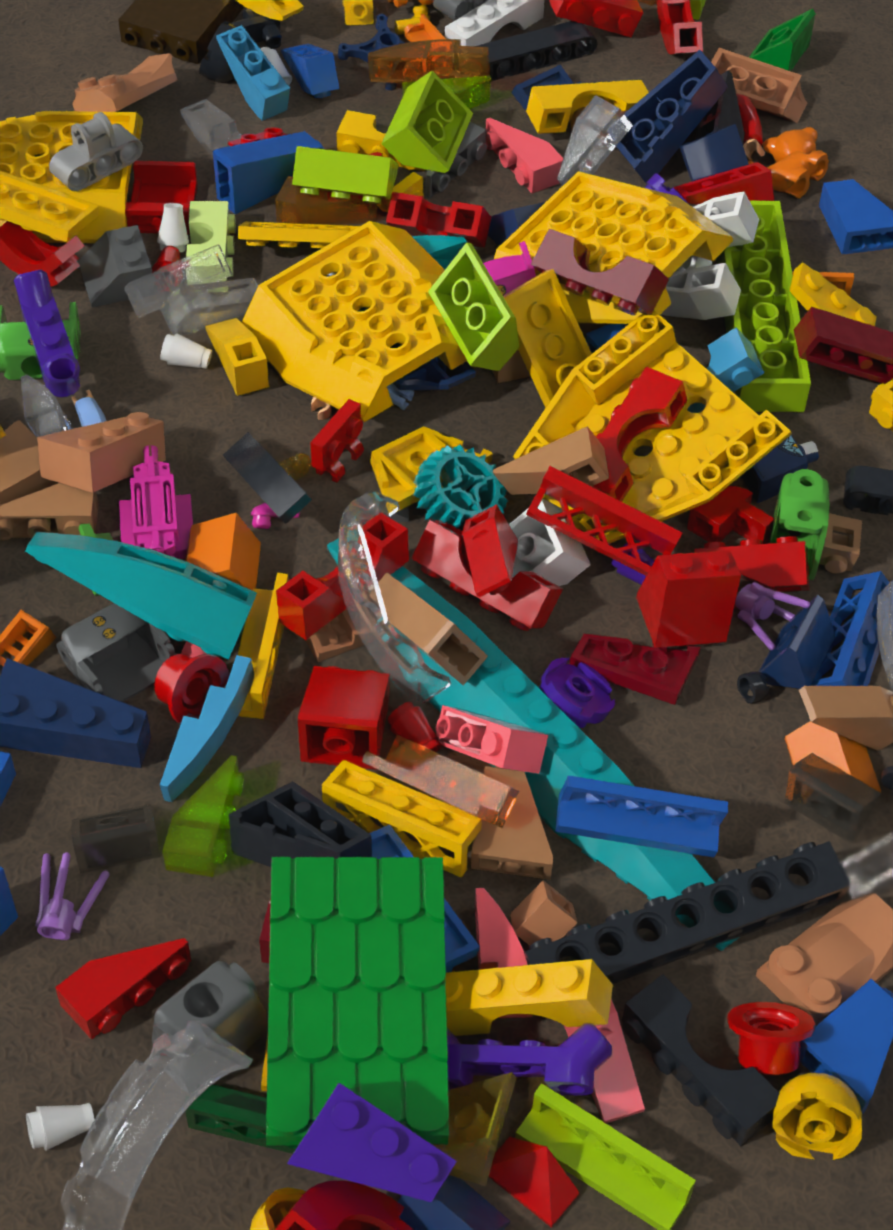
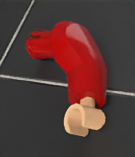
(752, 127)

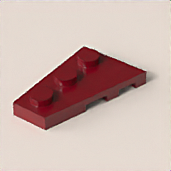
(644, 669)

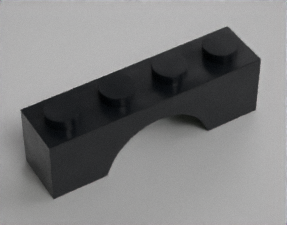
(735, 1099)

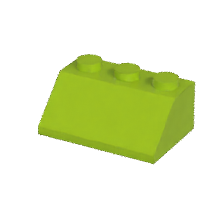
(428, 125)
(344, 174)
(476, 311)

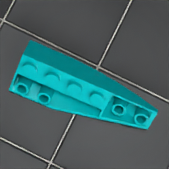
(154, 587)

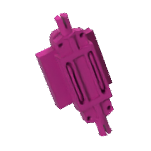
(155, 514)

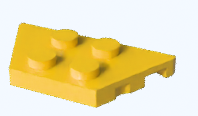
(400, 460)

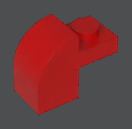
(730, 512)

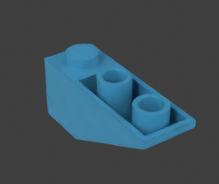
(254, 73)

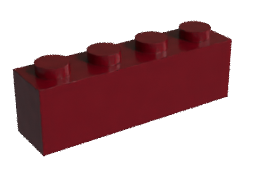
(845, 345)

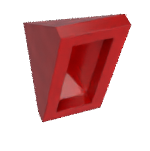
(533, 1178)

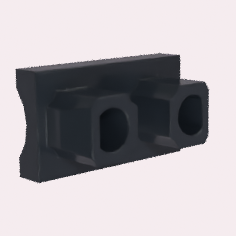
(261, 28)

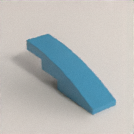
(202, 737)

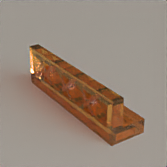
(446, 780)

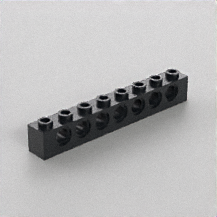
(816, 864)

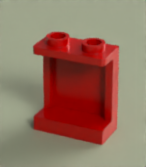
(157, 185)

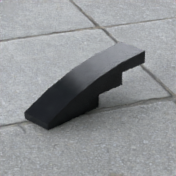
(267, 478)

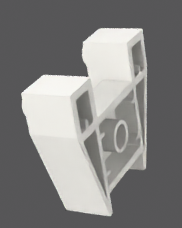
(706, 289)

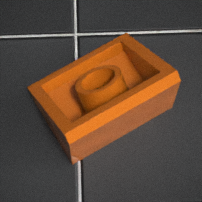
(225, 549)
(833, 748)

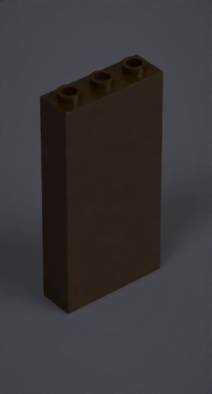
(176, 26)

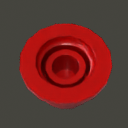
(185, 682)
(770, 1035)

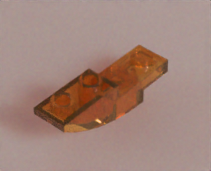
(416, 59)

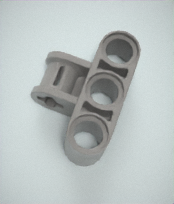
(95, 153)

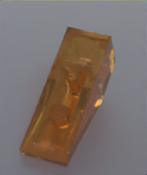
(321, 209)

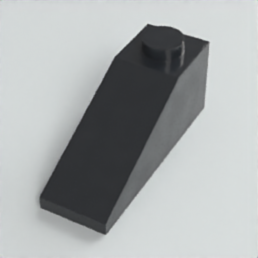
(723, 113)

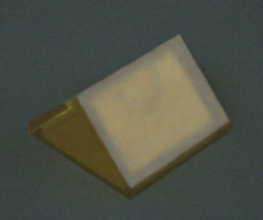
(476, 1125)

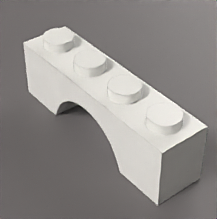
(484, 21)

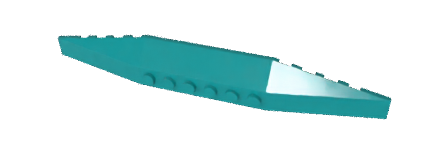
(507, 694)

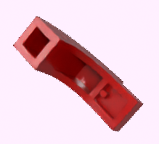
(678, 27)
(27, 253)
(344, 1207)

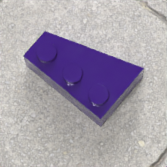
(371, 1148)

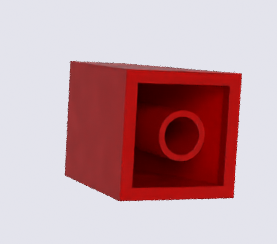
(689, 598)
(343, 715)

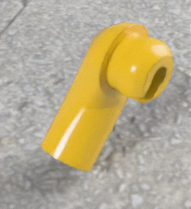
(417, 10)

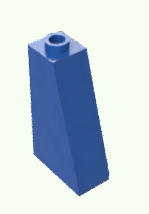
(256, 168)

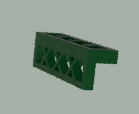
(231, 1116)

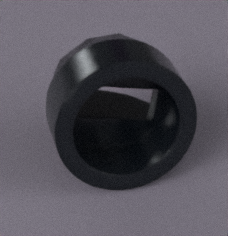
(756, 683)

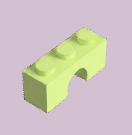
(210, 226)

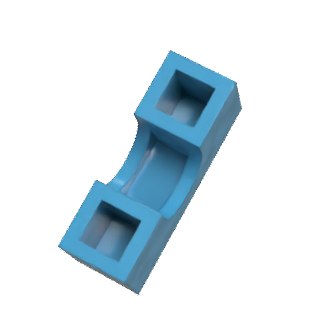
(732, 363)

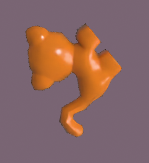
(795, 160)

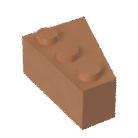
(100, 452)

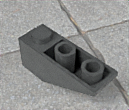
(471, 148)

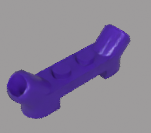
(47, 333)
(566, 1068)

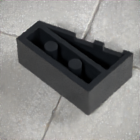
(294, 825)

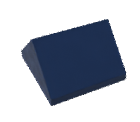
(800, 647)
(453, 1208)

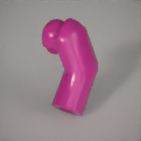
(262, 516)

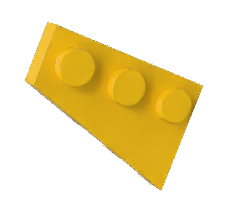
(814, 290)

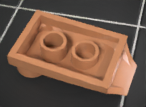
(766, 85)
(119, 91)
(833, 957)

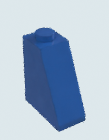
(856, 217)
(853, 1041)

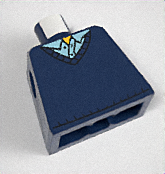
(767, 474)

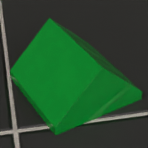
(786, 42)

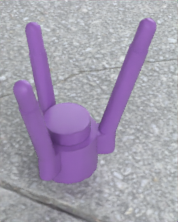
(757, 603)
(57, 917)

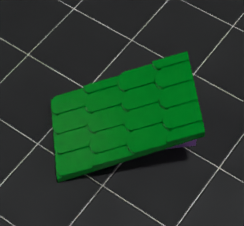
(357, 991)

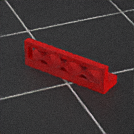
(606, 510)

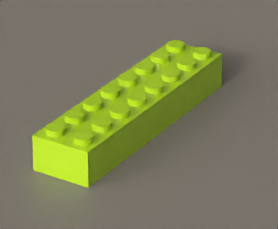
(768, 314)

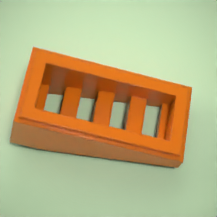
(32, 648)

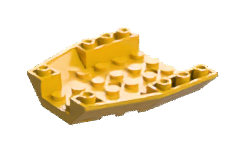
(50, 133)
(615, 223)
(332, 350)
(689, 459)

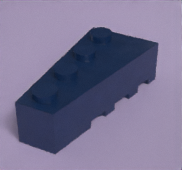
(670, 114)
(68, 720)

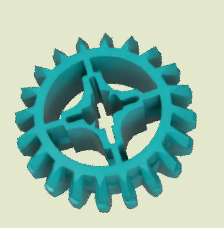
(463, 482)

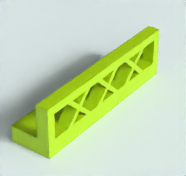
(607, 1159)

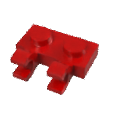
(336, 436)

